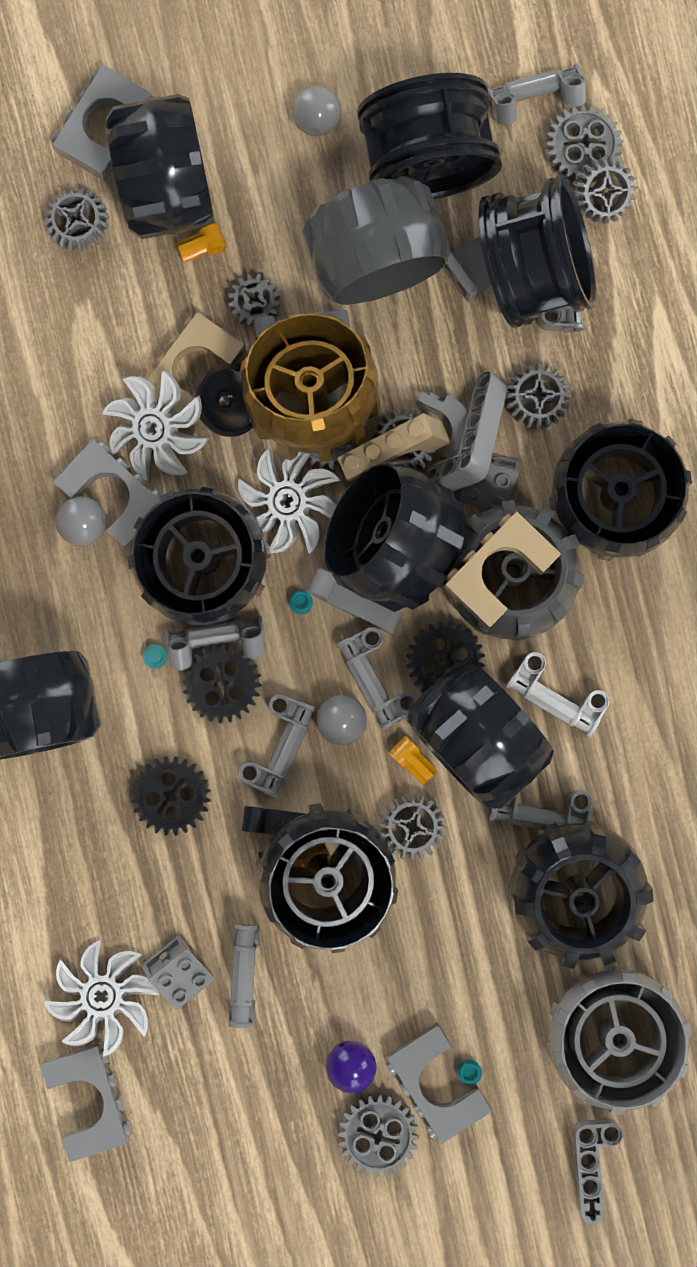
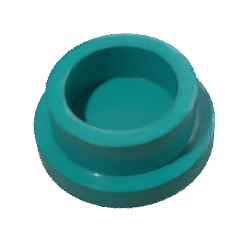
(300, 602)
(155, 656)
(469, 1072)

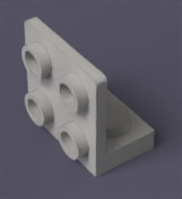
(469, 270)
(496, 485)
(177, 972)

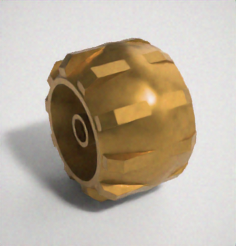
(309, 360)

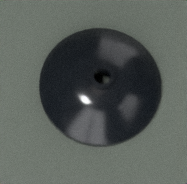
(225, 419)

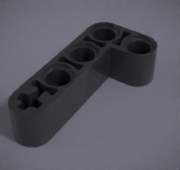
(262, 819)

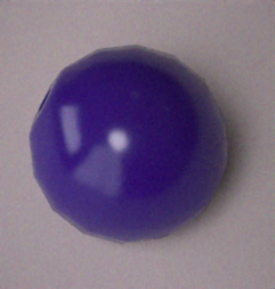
(351, 1066)

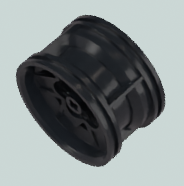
(431, 132)
(537, 252)

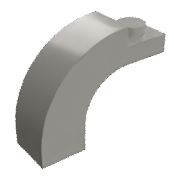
(453, 414)

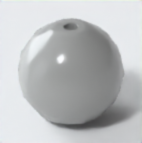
(316, 110)
(81, 521)
(341, 719)

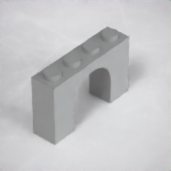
(105, 90)
(97, 462)
(91, 1067)
(443, 1118)

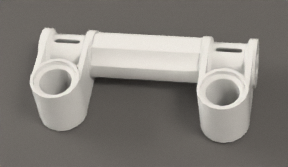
(552, 701)

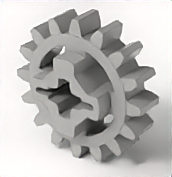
(245, 295)

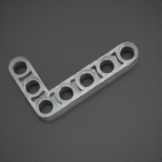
(478, 437)

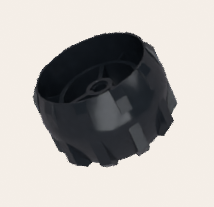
(159, 166)
(651, 452)
(394, 536)
(151, 545)
(46, 703)
(480, 734)
(568, 844)
(348, 920)

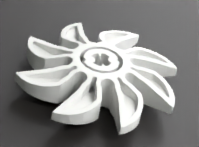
(144, 419)
(298, 508)
(101, 1011)

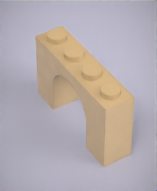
(198, 336)
(417, 434)
(513, 536)

